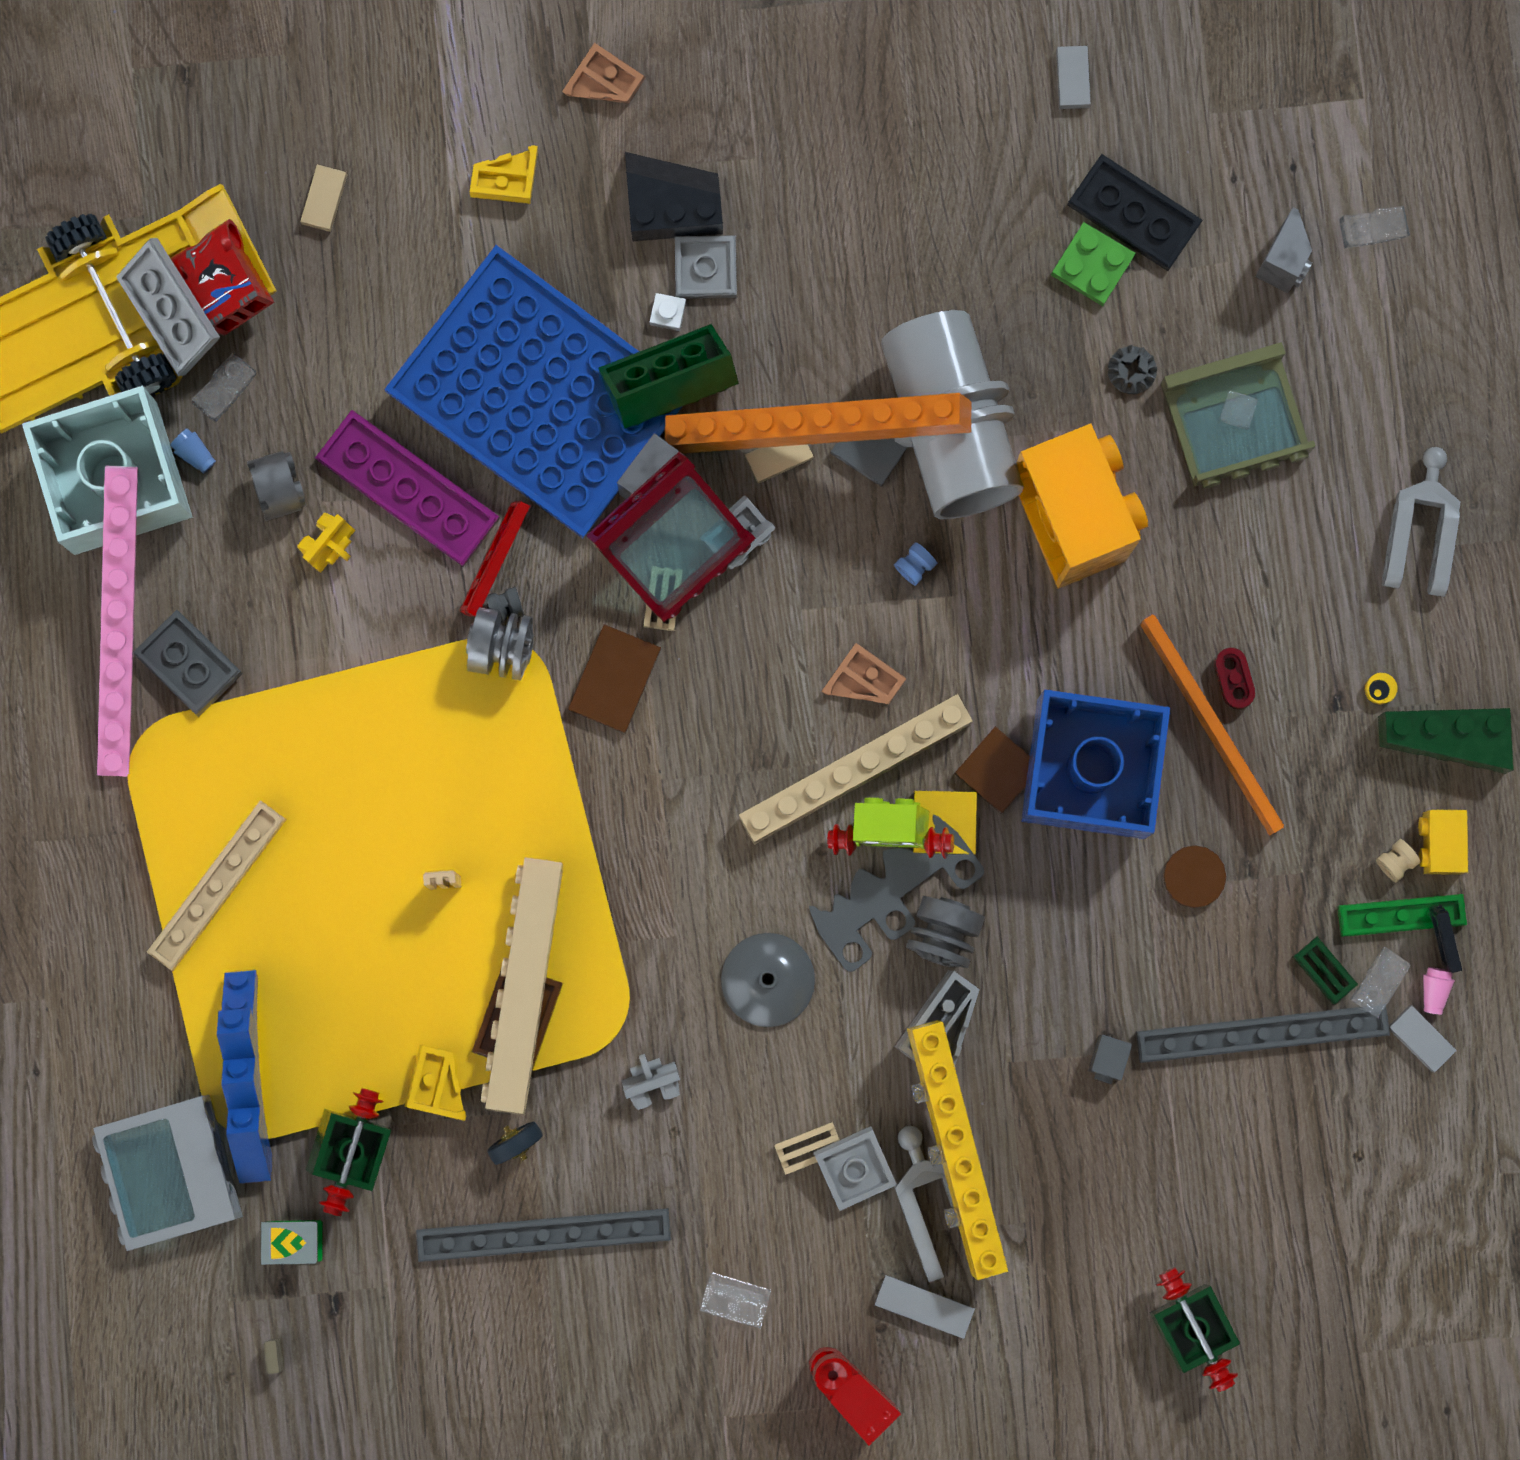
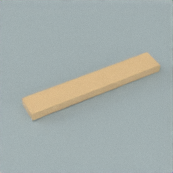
(216, 886)

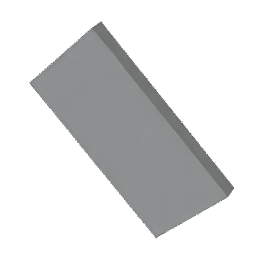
(167, 307)

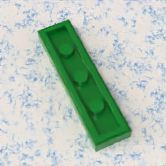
(1398, 915)

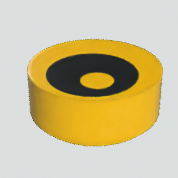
(1381, 688)

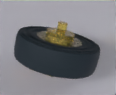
(514, 1143)

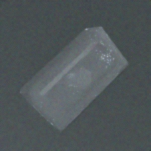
(735, 1300)

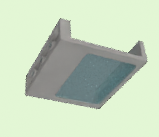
(167, 1172)

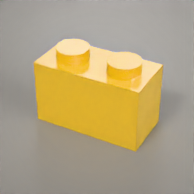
(1444, 842)

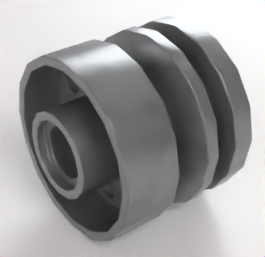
(493, 643)
(945, 931)

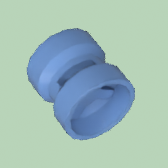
(915, 564)

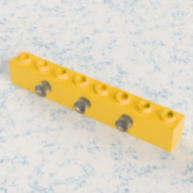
(956, 1150)

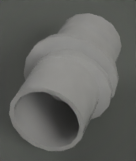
(960, 470)

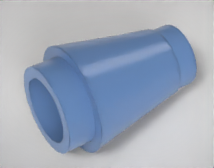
(192, 450)

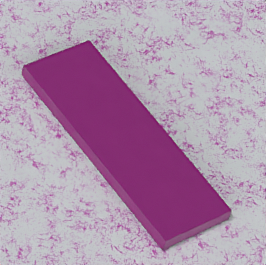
(407, 488)

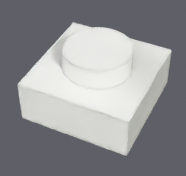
(667, 312)

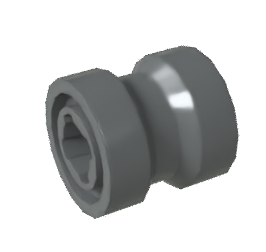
(506, 603)

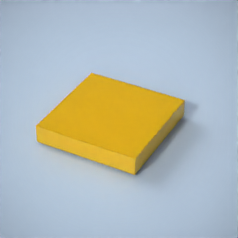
(955, 809)

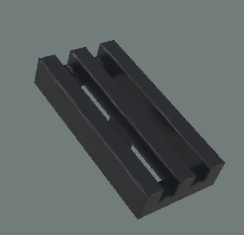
(1445, 938)

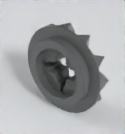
(1138, 382)

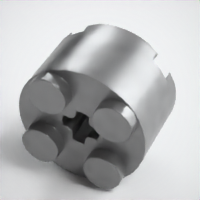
(275, 485)

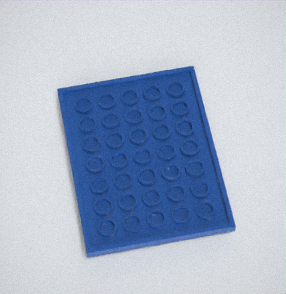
(522, 390)

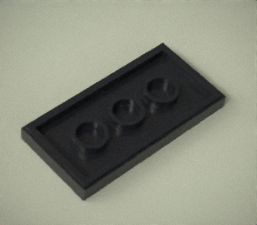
(1134, 212)

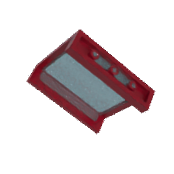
(671, 537)

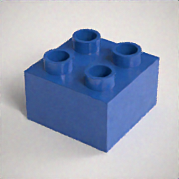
(1095, 764)

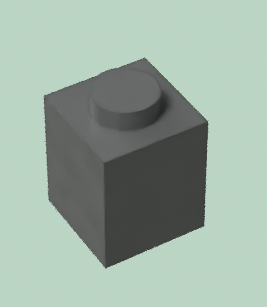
(1109, 1059)

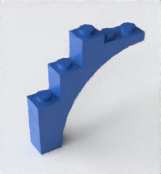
(241, 1078)

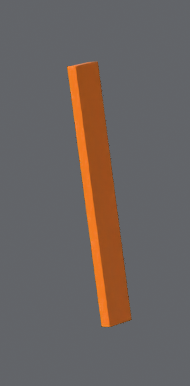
(1212, 725)

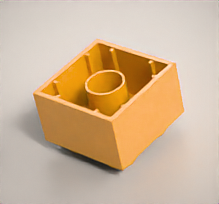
(1078, 505)

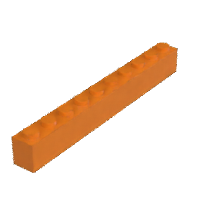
(819, 423)

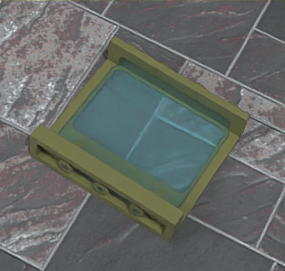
(1223, 450)

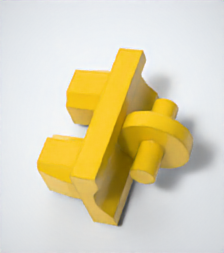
(330, 543)

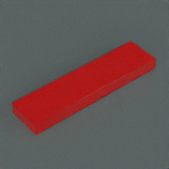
(494, 558)

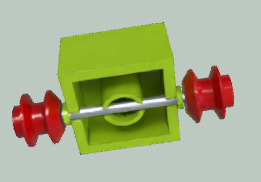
(890, 825)

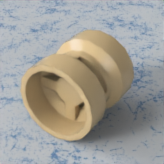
(1398, 860)

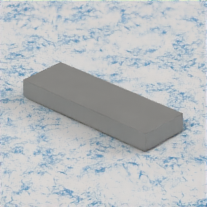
(924, 1306)

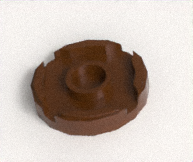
(1194, 876)

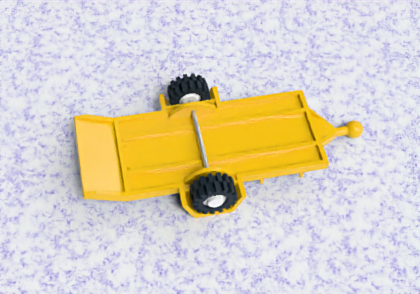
(79, 322)

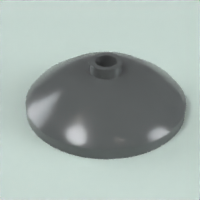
(772, 1003)

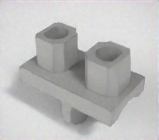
(649, 1077)

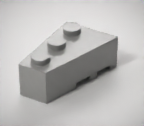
(950, 1003)

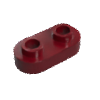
(1236, 678)

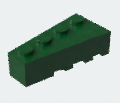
(1461, 736)

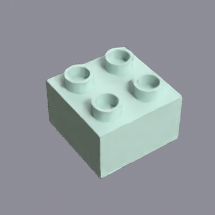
(72, 458)

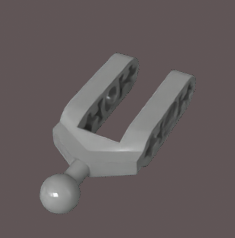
(1431, 494)
(919, 1174)

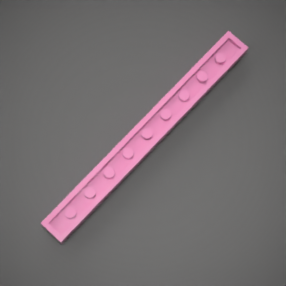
(117, 620)

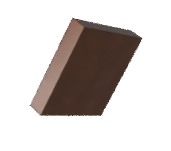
(996, 770)

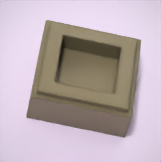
(273, 1356)

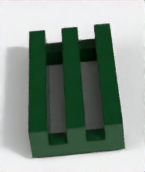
(1307, 950)

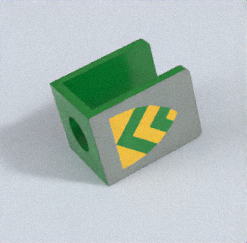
(291, 1242)

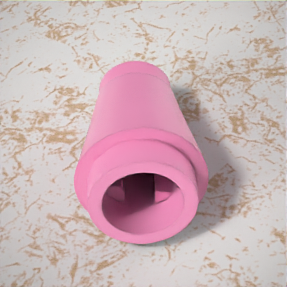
(1437, 987)

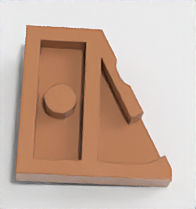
(604, 78)
(864, 678)

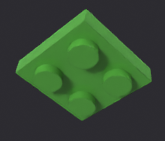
(1093, 264)

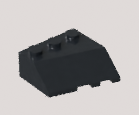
(671, 199)

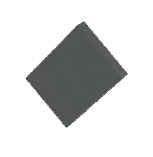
(187, 663)

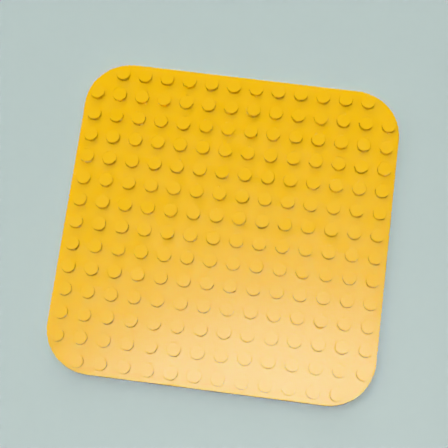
(352, 954)

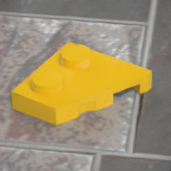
(506, 177)
(435, 1084)

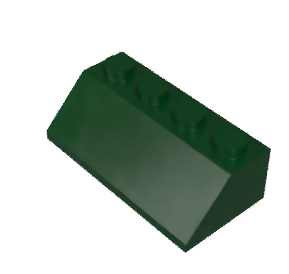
(669, 375)

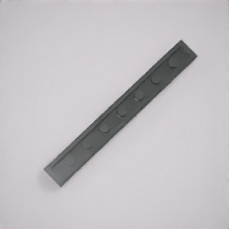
(1260, 1034)
(543, 1234)

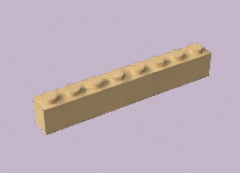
(855, 769)
(523, 987)

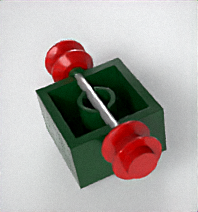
(349, 1150)
(1195, 1329)

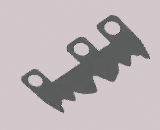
(877, 897)

